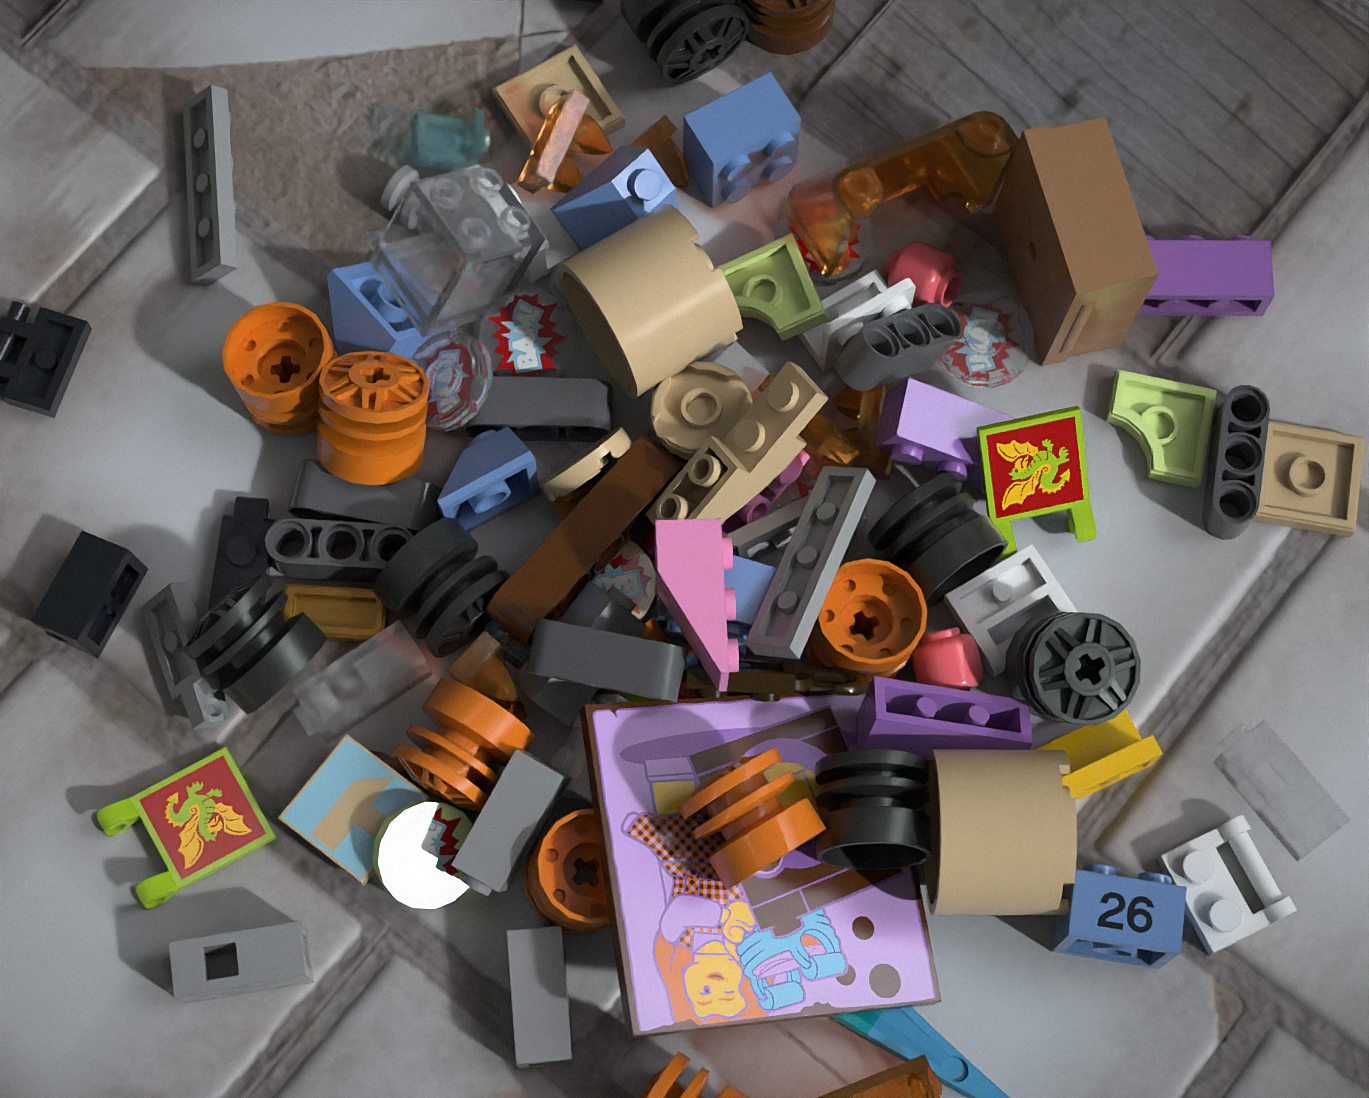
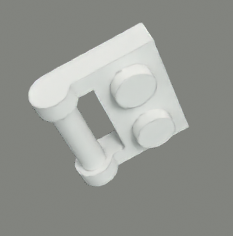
(1001, 596)
(1212, 895)

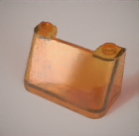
(952, 157)

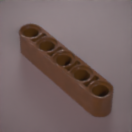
(584, 540)

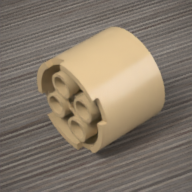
(650, 300)
(999, 832)

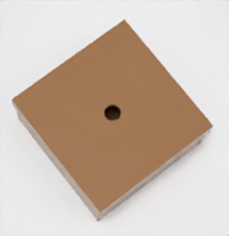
(1073, 239)

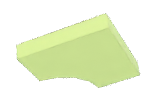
(775, 287)
(1167, 421)

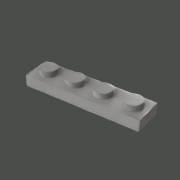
(210, 185)
(810, 562)

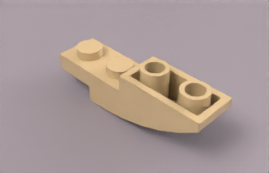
(754, 452)

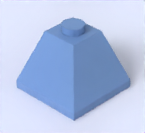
(614, 196)
(368, 314)
(489, 479)

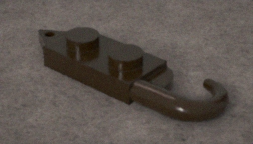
(770, 679)

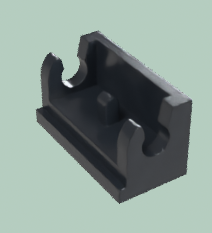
(90, 594)

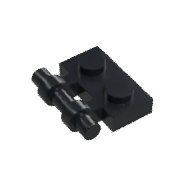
(46, 360)

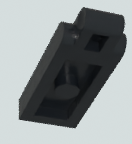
(241, 547)

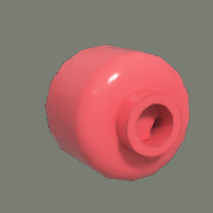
(930, 270)
(948, 660)

